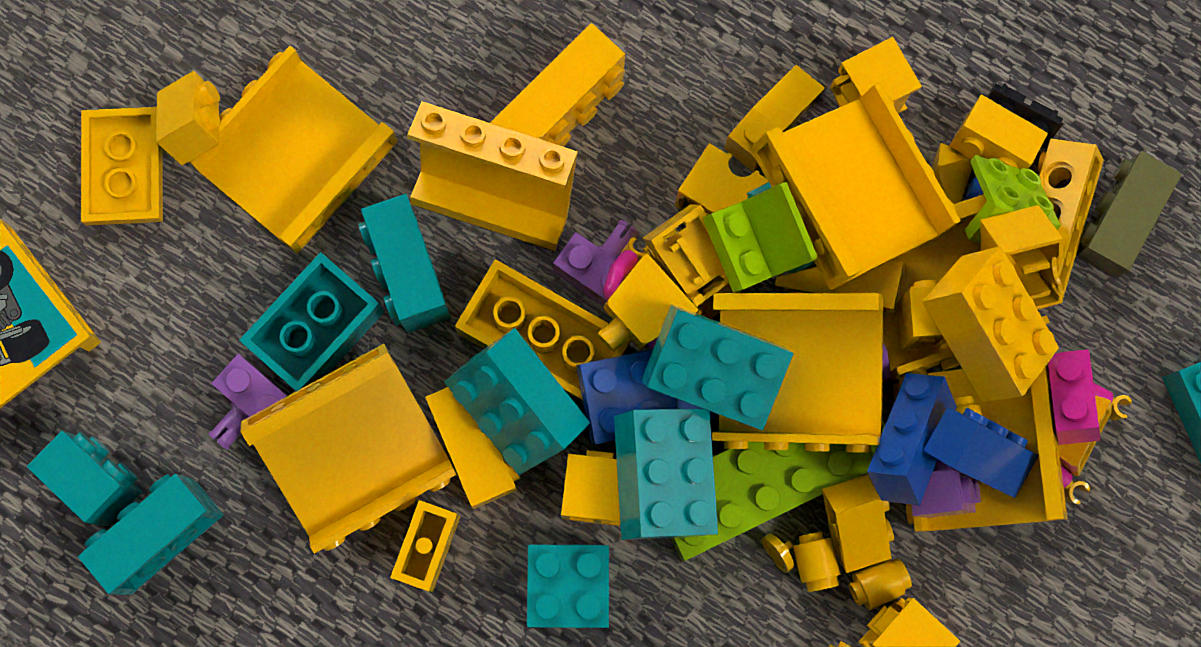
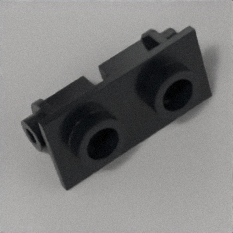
(1034, 113)

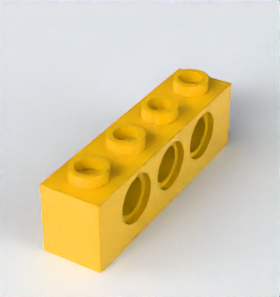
(1082, 165)

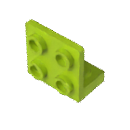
(1006, 191)
(760, 237)

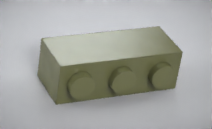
(1127, 213)

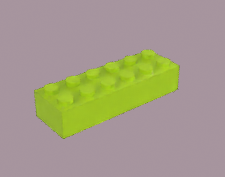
(764, 483)

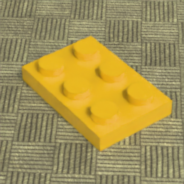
(120, 167)

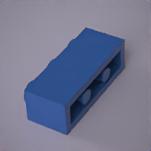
(982, 450)
(899, 463)

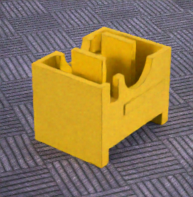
(877, 64)
(714, 184)
(1031, 247)
(689, 254)
(591, 489)
(907, 626)

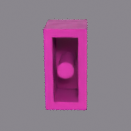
(1073, 397)

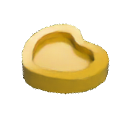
(779, 552)

